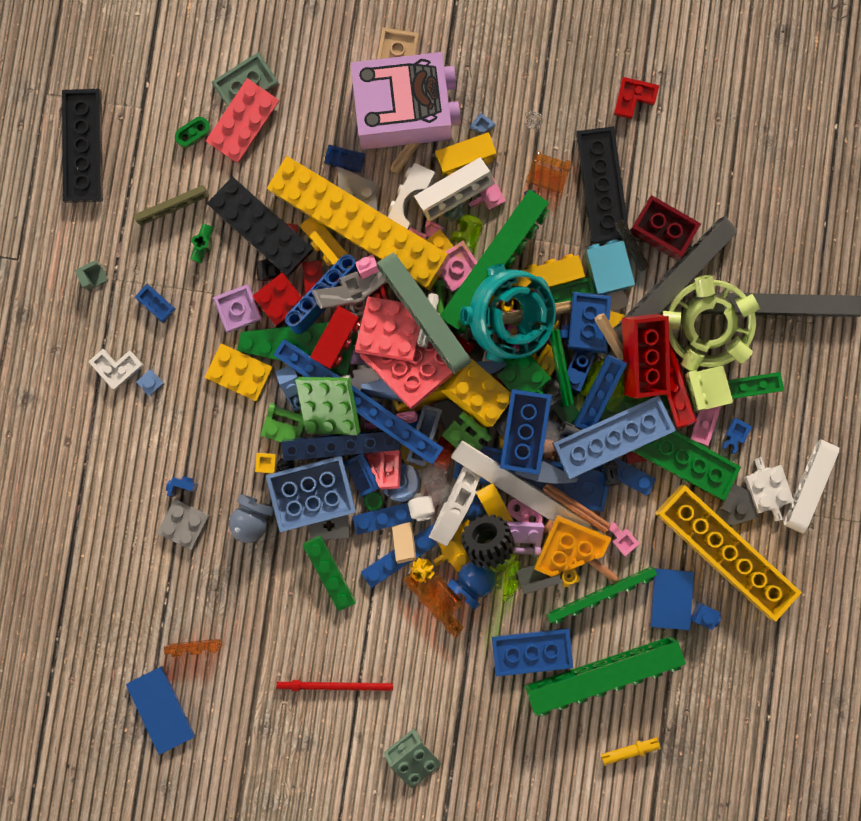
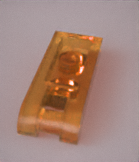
(193, 647)

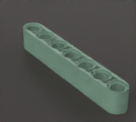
(423, 313)

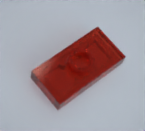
(445, 457)

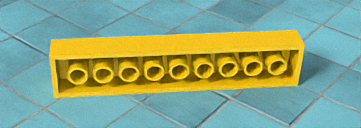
(357, 221)

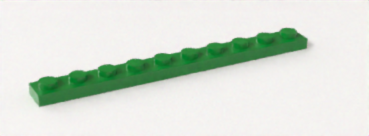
(738, 387)

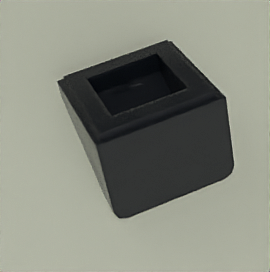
(266, 271)

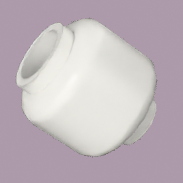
(421, 507)

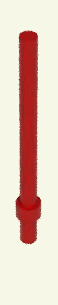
(297, 685)

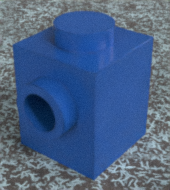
(705, 616)

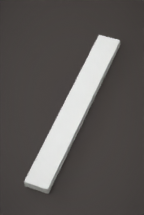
(513, 484)

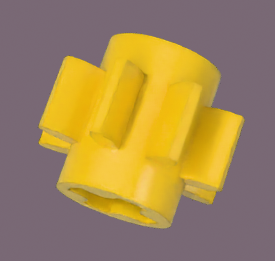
(422, 570)

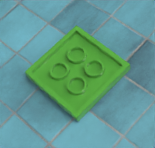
(328, 405)

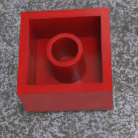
(277, 299)

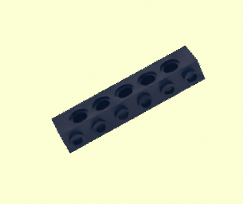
(338, 445)

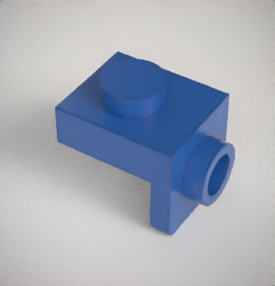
(185, 483)

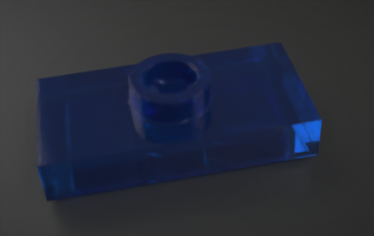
(344, 158)

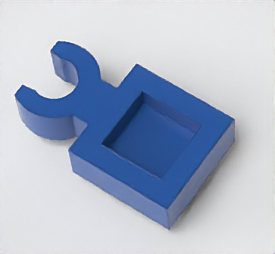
(737, 433)

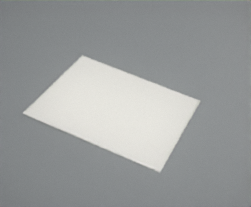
(618, 300)

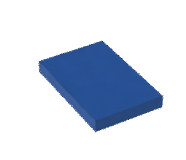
(583, 330)
(672, 599)

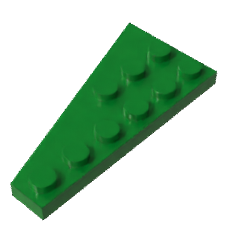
(267, 341)

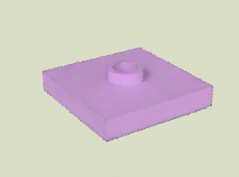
(237, 308)

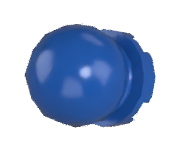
(473, 583)

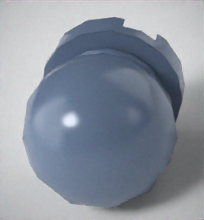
(249, 520)

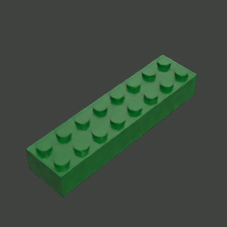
(503, 250)
(605, 675)

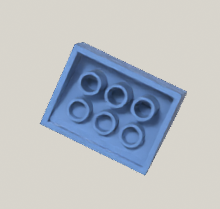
(311, 493)

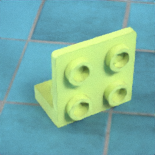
(708, 388)

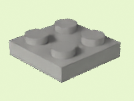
(183, 524)

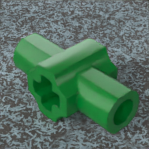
(204, 235)

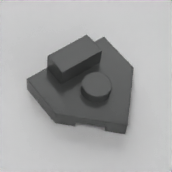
(737, 506)

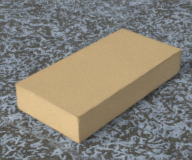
(404, 542)

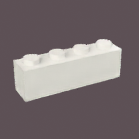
(454, 189)

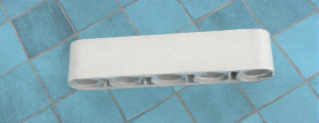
(811, 486)

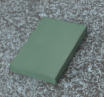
(253, 69)

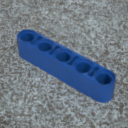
(300, 310)

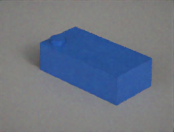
(526, 431)

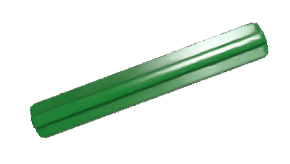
(561, 368)

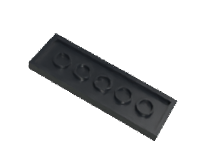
(82, 145)
(601, 182)
(260, 226)

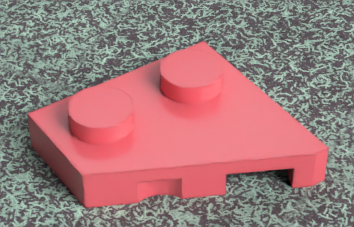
(386, 468)

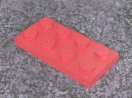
(242, 121)

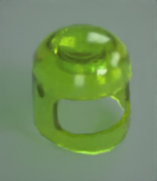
(470, 230)

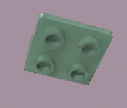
(411, 759)

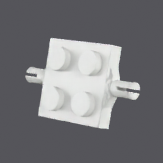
(769, 489)

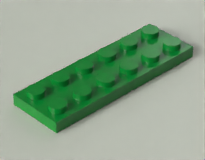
(692, 463)

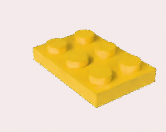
(238, 372)

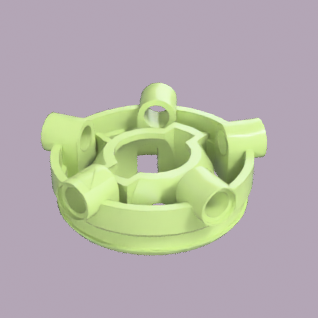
(736, 349)

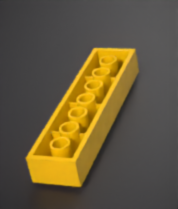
(728, 553)

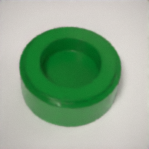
(373, 501)

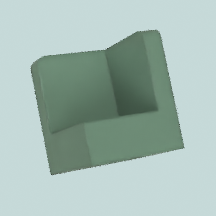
(91, 275)

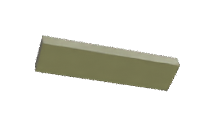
(171, 205)

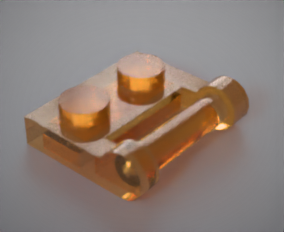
(547, 177)

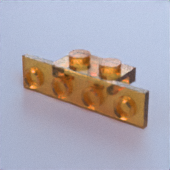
(439, 600)

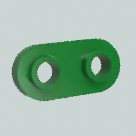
(191, 130)

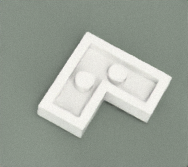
(115, 372)

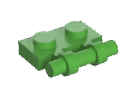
(456, 433)

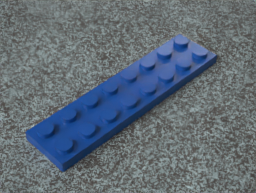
(587, 490)

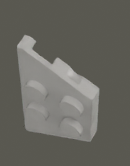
(358, 187)

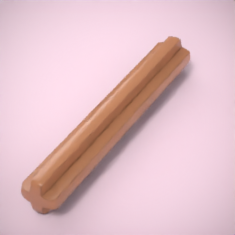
(576, 507)

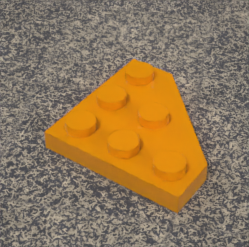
(569, 547)

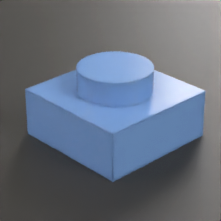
(150, 382)

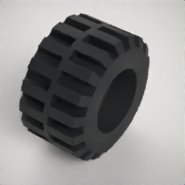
(493, 552)

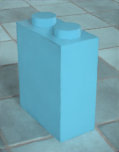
(609, 267)

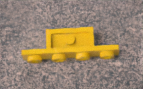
(323, 241)

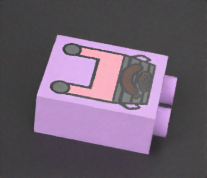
(404, 100)

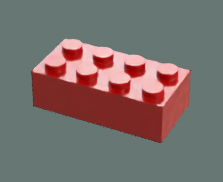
(646, 355)

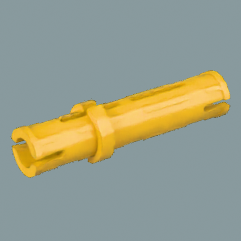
(630, 751)

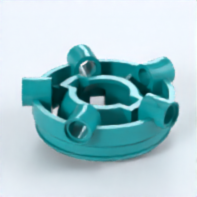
(536, 304)

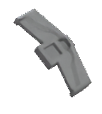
(352, 290)

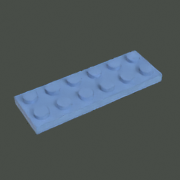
(613, 437)

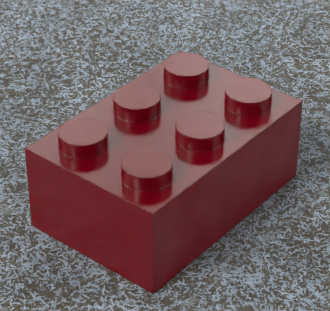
(664, 228)

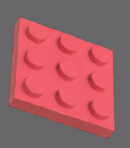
(387, 330)

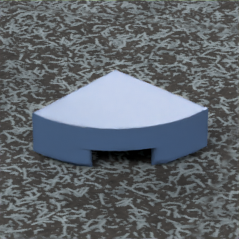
(482, 124)

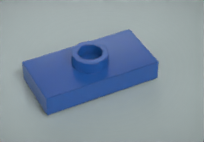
(155, 303)

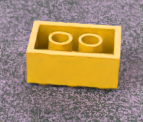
(477, 394)

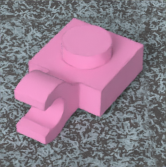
(623, 539)

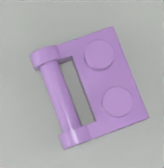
(527, 533)

